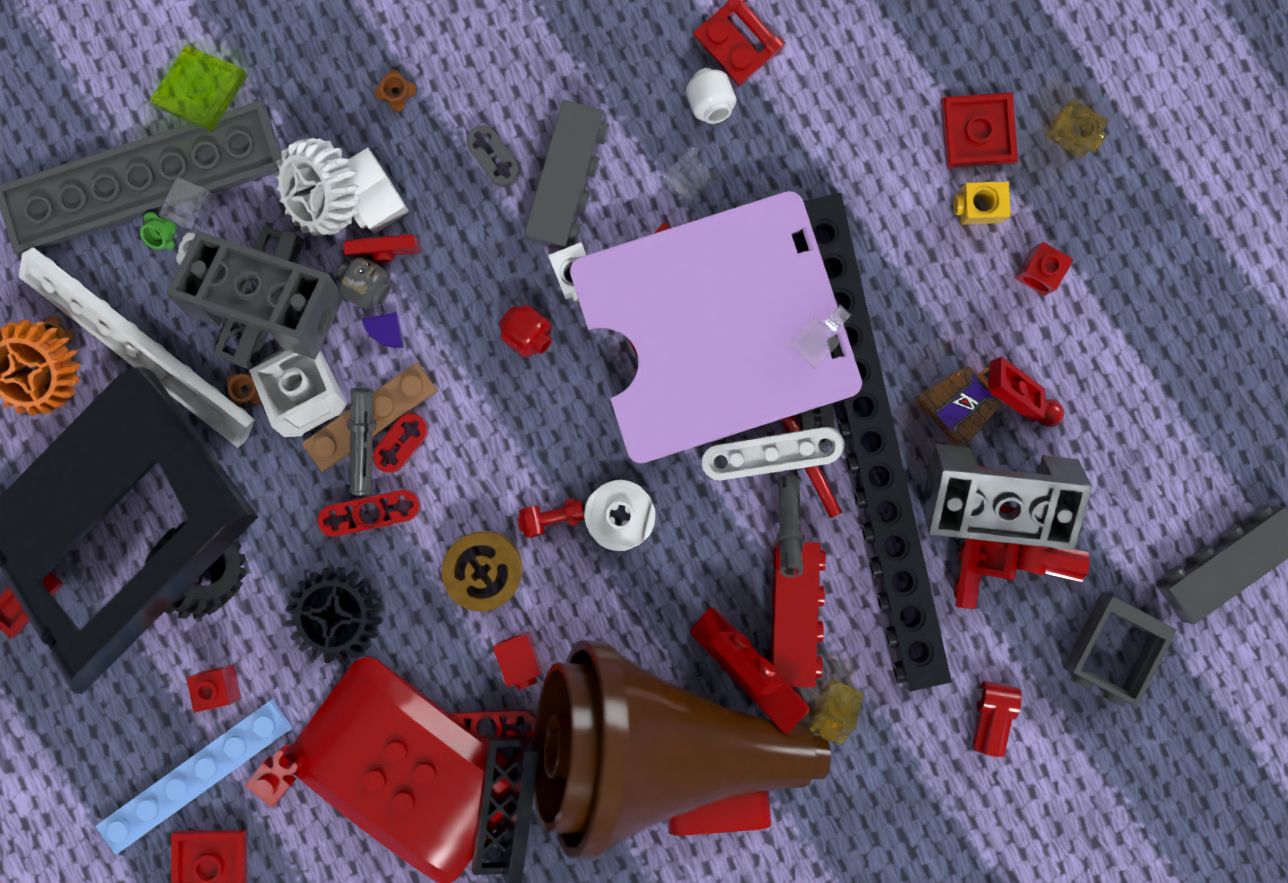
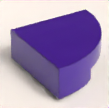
(385, 329)

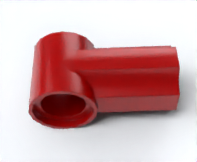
(1054, 561)
(996, 711)

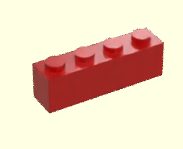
(795, 618)

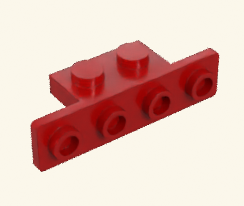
(987, 559)
(750, 670)

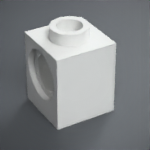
(562, 262)

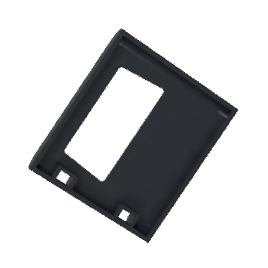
(79, 483)

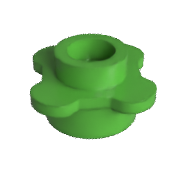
(158, 232)

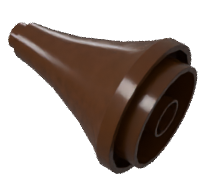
(640, 751)

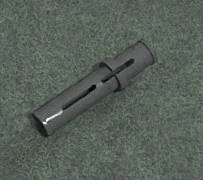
(361, 427)
(790, 536)

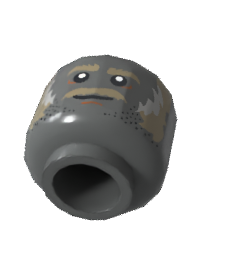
(363, 283)

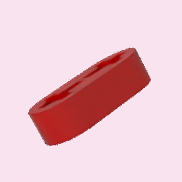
(394, 437)

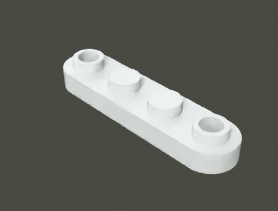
(773, 453)

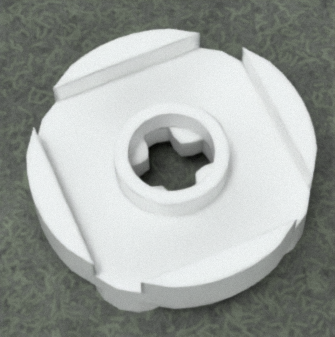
(603, 527)

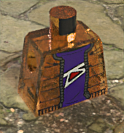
(960, 404)

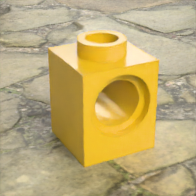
(997, 199)

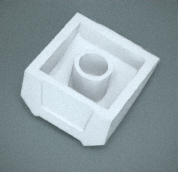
(297, 391)

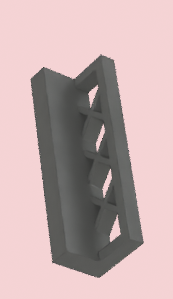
(252, 338)

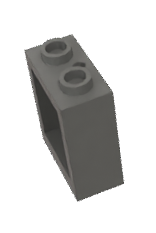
(1146, 664)

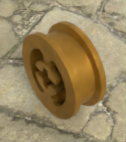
(459, 587)

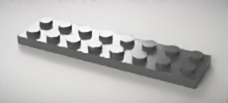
(137, 178)

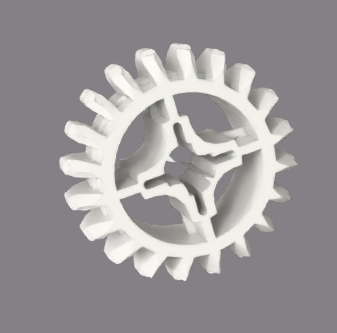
(317, 187)

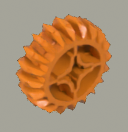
(29, 389)

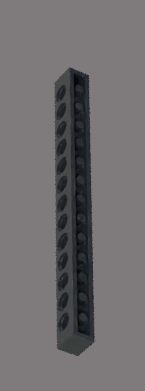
(932, 666)

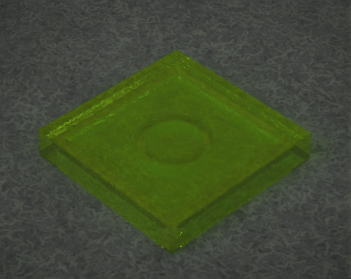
(198, 88)

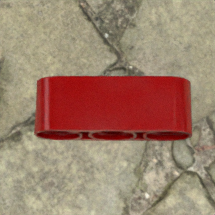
(729, 815)

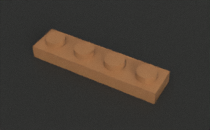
(389, 404)

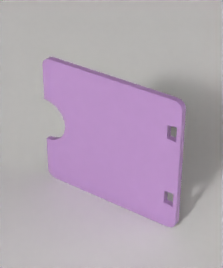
(715, 324)

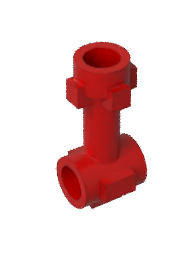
(532, 521)

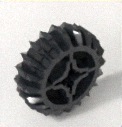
(304, 612)

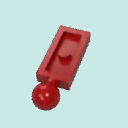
(1023, 393)

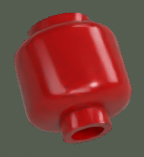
(526, 330)

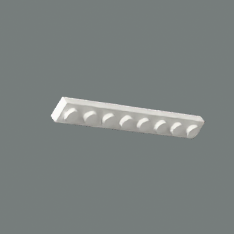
(135, 346)

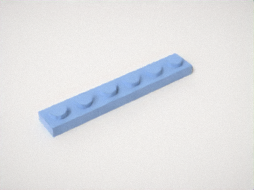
(193, 777)

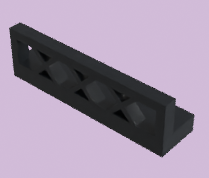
(518, 811)

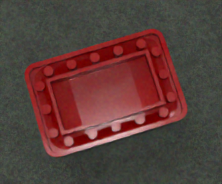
(398, 769)

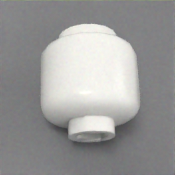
(711, 95)

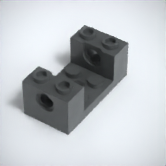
(290, 299)
(967, 499)

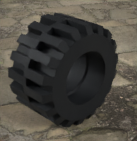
(225, 581)

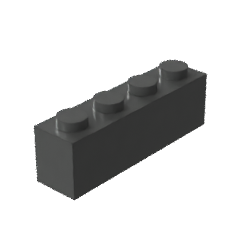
(565, 176)
(1229, 566)

